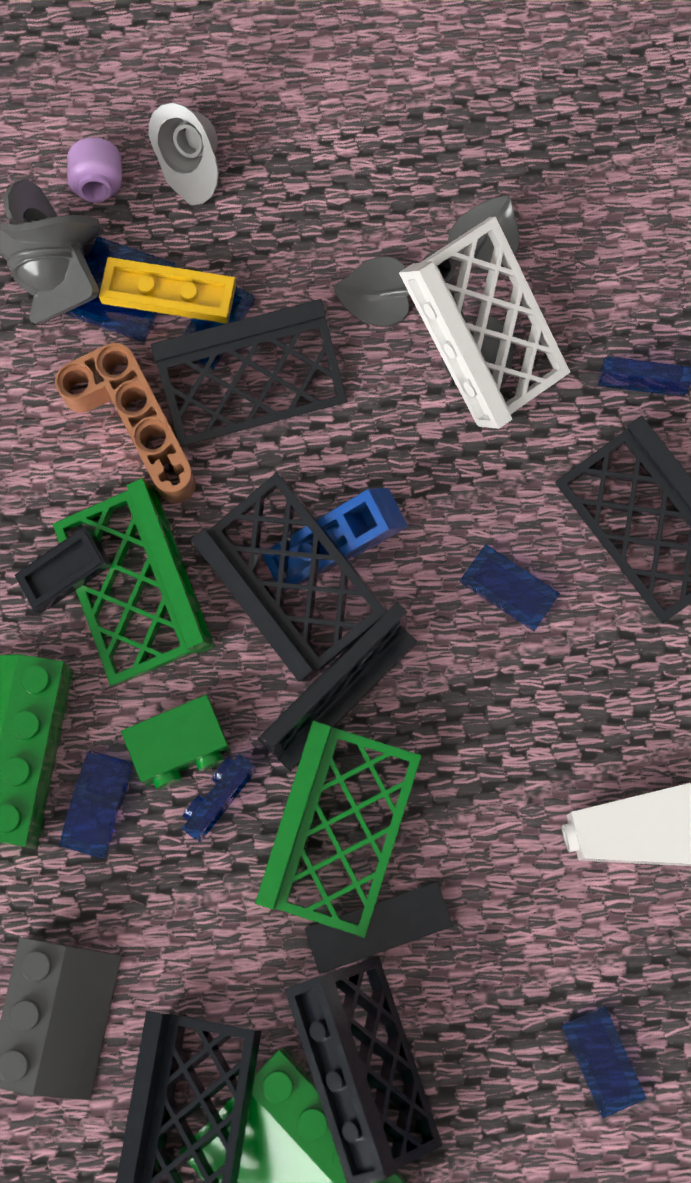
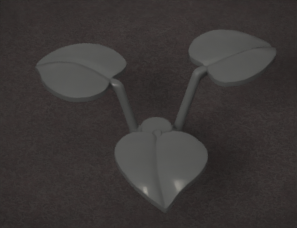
(379, 295)

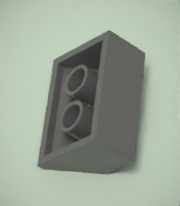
(55, 1018)

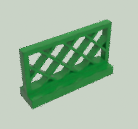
(170, 577)
(298, 819)

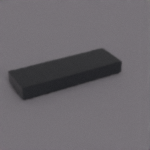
(391, 925)

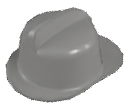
(176, 139)

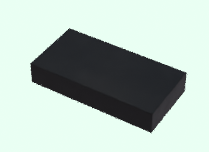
(63, 570)

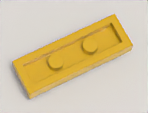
(167, 290)

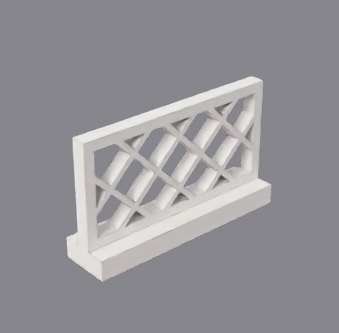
(453, 335)

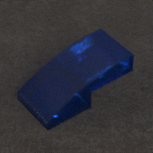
(95, 804)

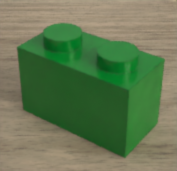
(176, 742)

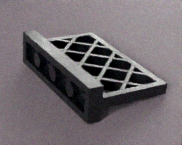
(241, 335)
(673, 483)
(257, 599)
(340, 686)
(344, 1074)
(154, 1101)

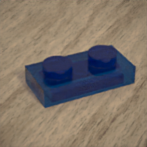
(206, 811)

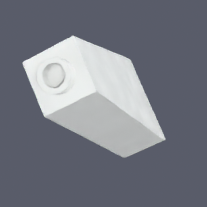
(634, 829)

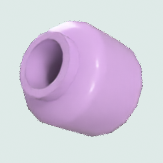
(94, 169)

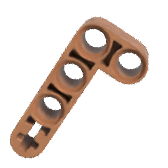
(141, 425)

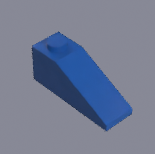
(353, 528)

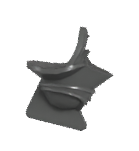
(47, 251)

